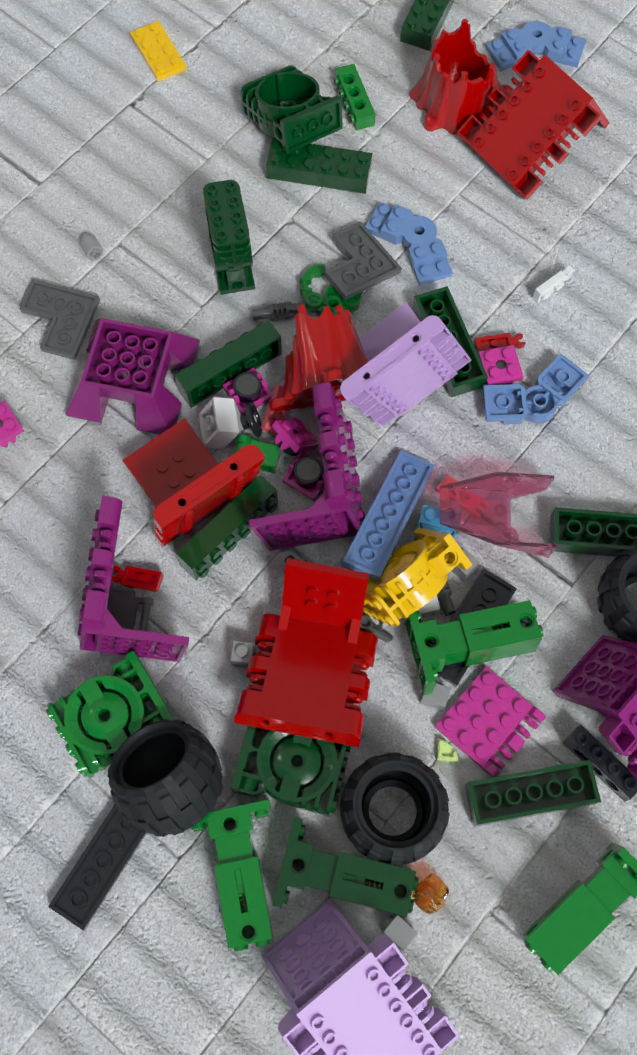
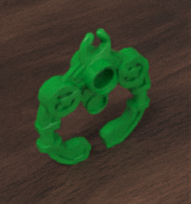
(331, 298)

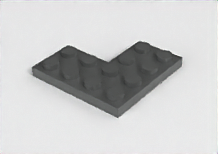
(367, 264)
(70, 316)

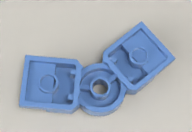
(538, 38)
(425, 252)
(552, 389)

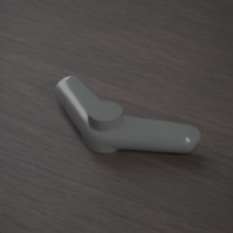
(368, 626)

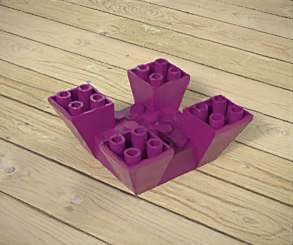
(150, 355)

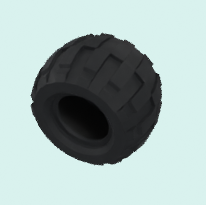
(612, 597)
(165, 777)
(425, 789)

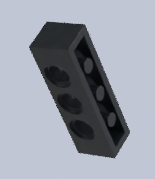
(604, 763)

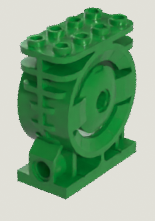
(94, 755)

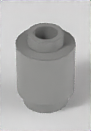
(91, 246)

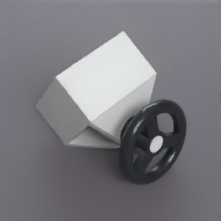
(222, 422)

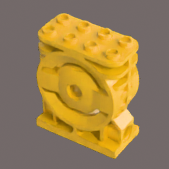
(413, 576)

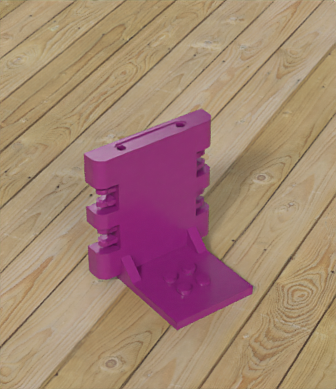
(338, 509)
(99, 628)
(608, 684)

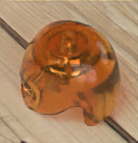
(430, 894)

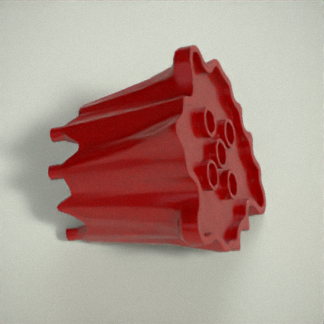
(455, 82)
(322, 353)

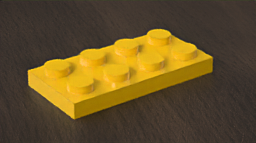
(158, 51)

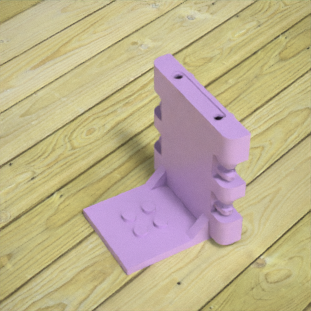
(404, 364)
(352, 994)

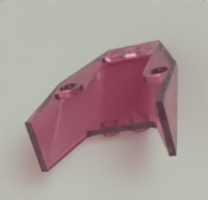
(483, 508)

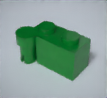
(270, 451)

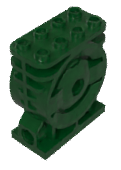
(291, 108)
(229, 236)
(316, 797)

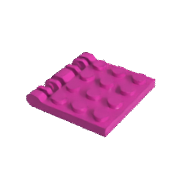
(486, 719)

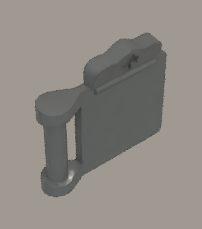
(124, 605)

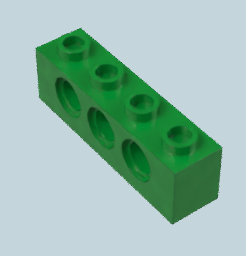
(355, 97)

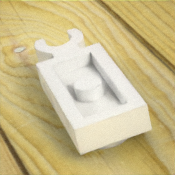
(554, 283)

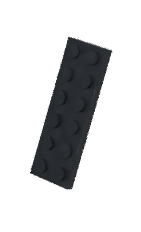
(486, 593)
(97, 869)

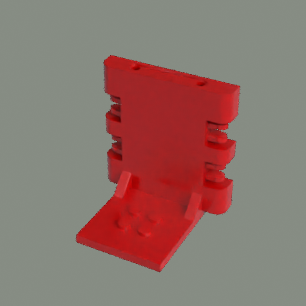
(532, 122)
(187, 480)
(312, 658)

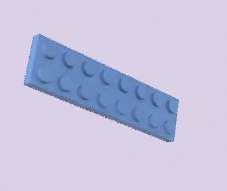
(388, 515)

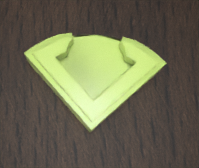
(446, 752)

